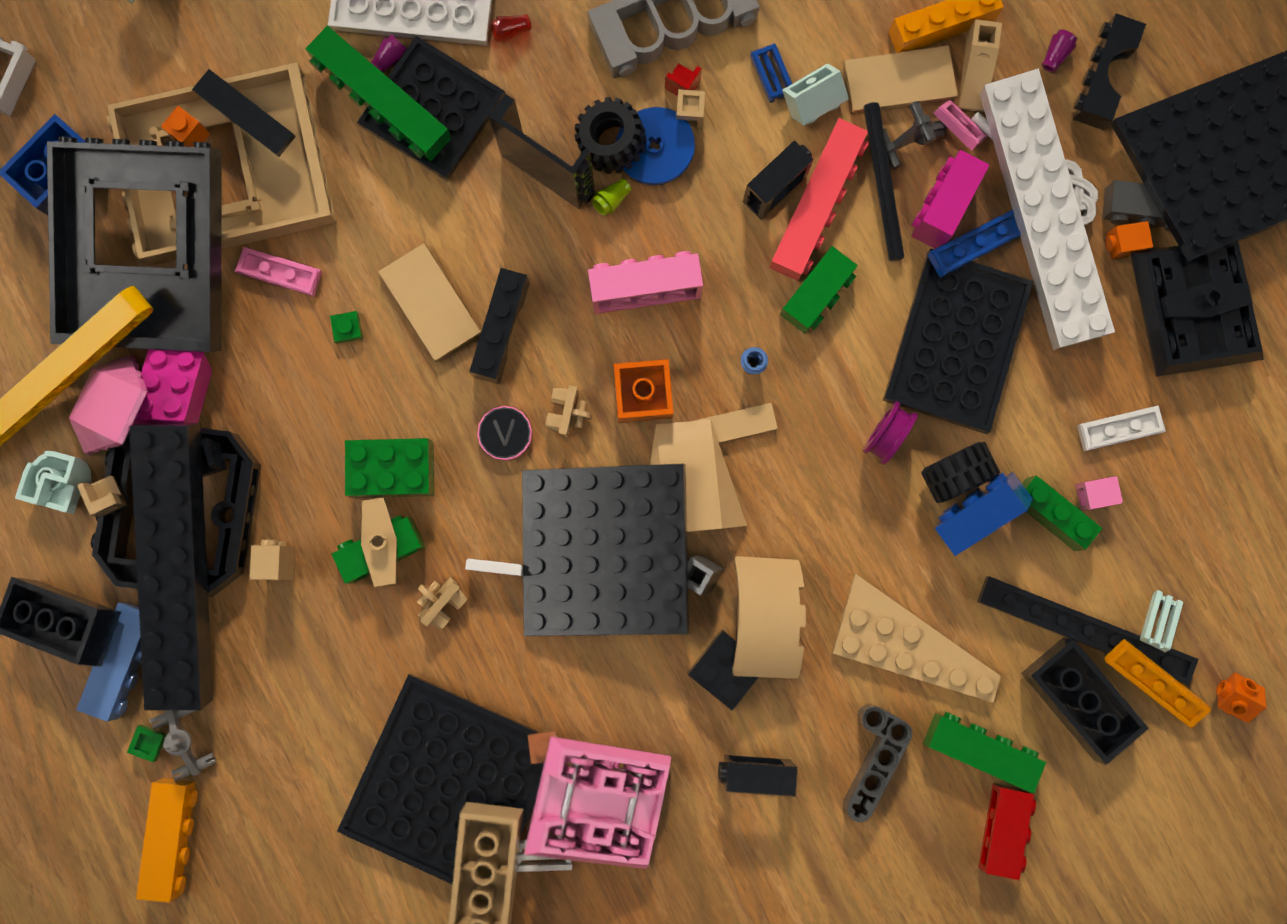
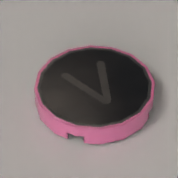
(504, 433)

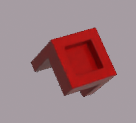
(682, 79)

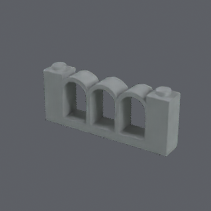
(623, 55)

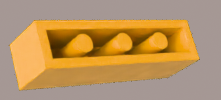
(940, 22)
(166, 840)

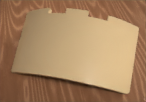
(769, 618)

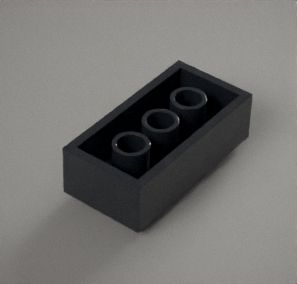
(57, 621)
(1084, 701)

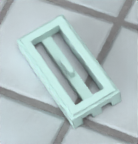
(1169, 633)

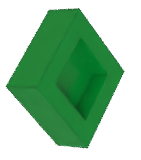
(346, 327)
(146, 743)

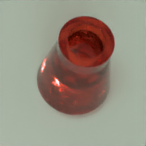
(508, 27)

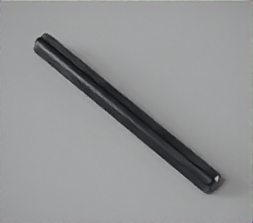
(883, 181)

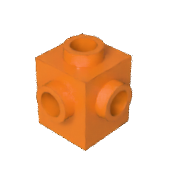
(1241, 697)

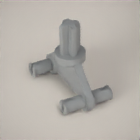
(179, 743)

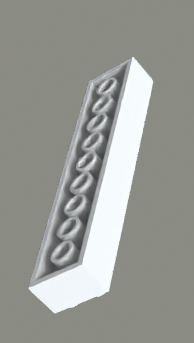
(1046, 210)

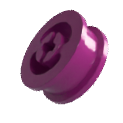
(890, 433)

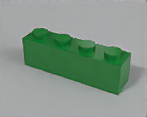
(983, 752)

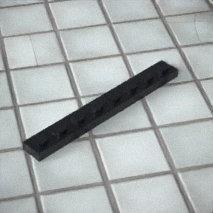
(1079, 626)

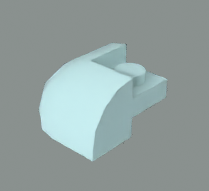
(54, 481)

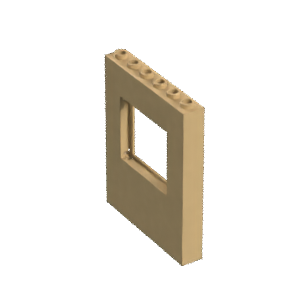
(287, 189)

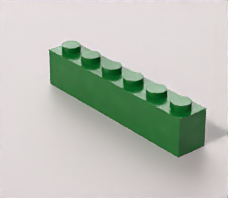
(378, 93)

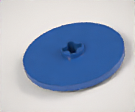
(675, 150)

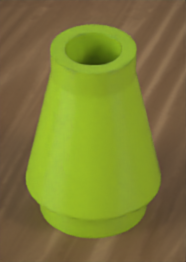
(610, 197)

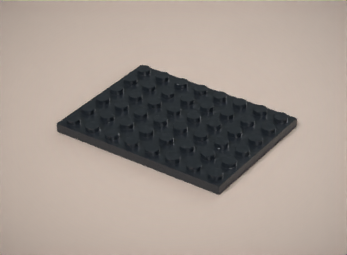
(1215, 156)

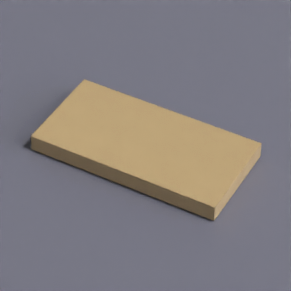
(901, 79)
(429, 302)

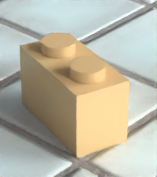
(272, 561)

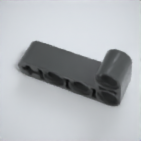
(871, 766)

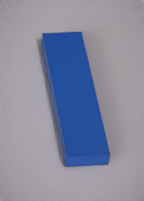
(974, 244)

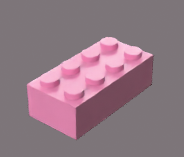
(645, 282)

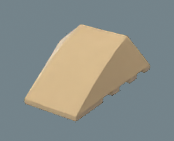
(709, 488)

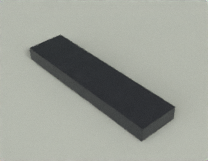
(243, 113)

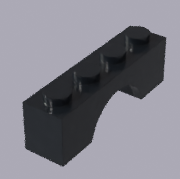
(1099, 99)
(498, 325)

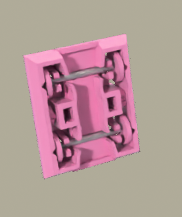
(596, 800)

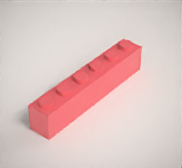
(818, 200)

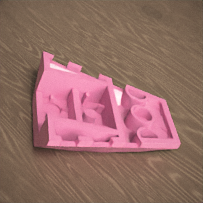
(108, 404)

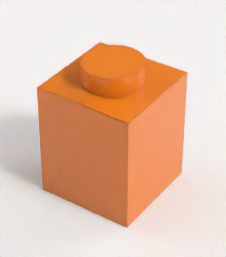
(184, 128)
(1128, 239)

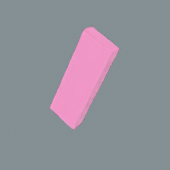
(278, 271)

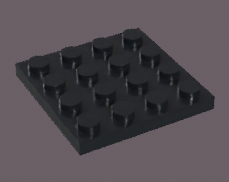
(449, 93)

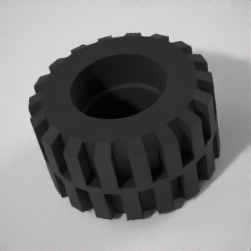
(608, 115)
(960, 472)

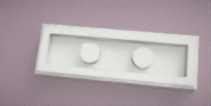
(1121, 428)

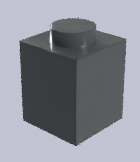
(702, 574)

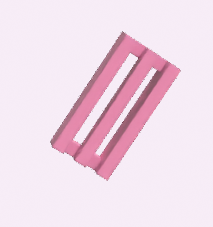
(960, 124)

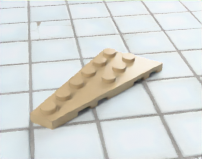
(893, 639)

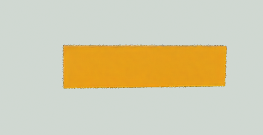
(1157, 683)

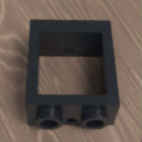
(778, 179)
(758, 775)

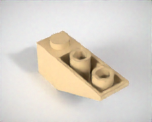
(979, 62)

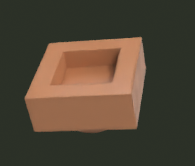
(539, 745)

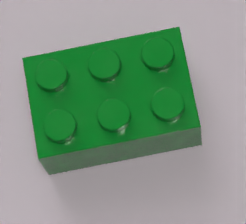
(389, 468)

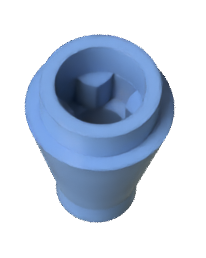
(758, 356)

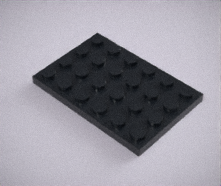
(959, 344)

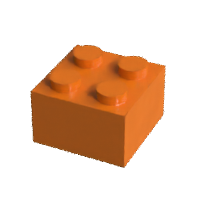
(643, 391)

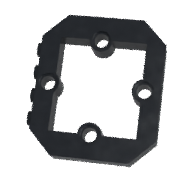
(113, 529)

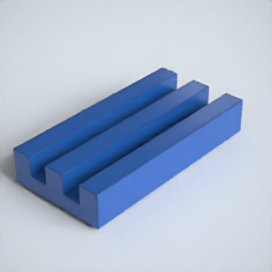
(762, 75)

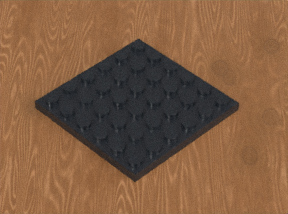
(605, 551)
(428, 766)

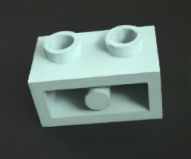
(815, 94)

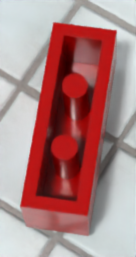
(1007, 832)

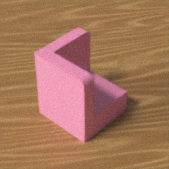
(1099, 493)

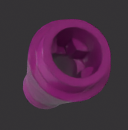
(1059, 49)
(388, 53)

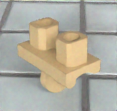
(562, 423)
(432, 611)

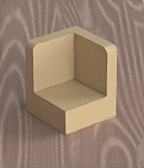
(691, 106)
(102, 496)

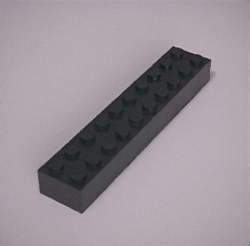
(171, 565)

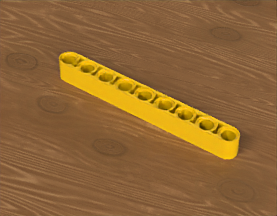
(71, 360)

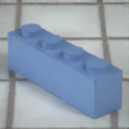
(110, 685)

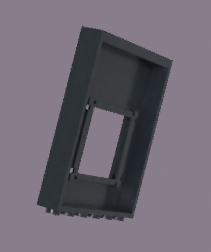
(183, 301)

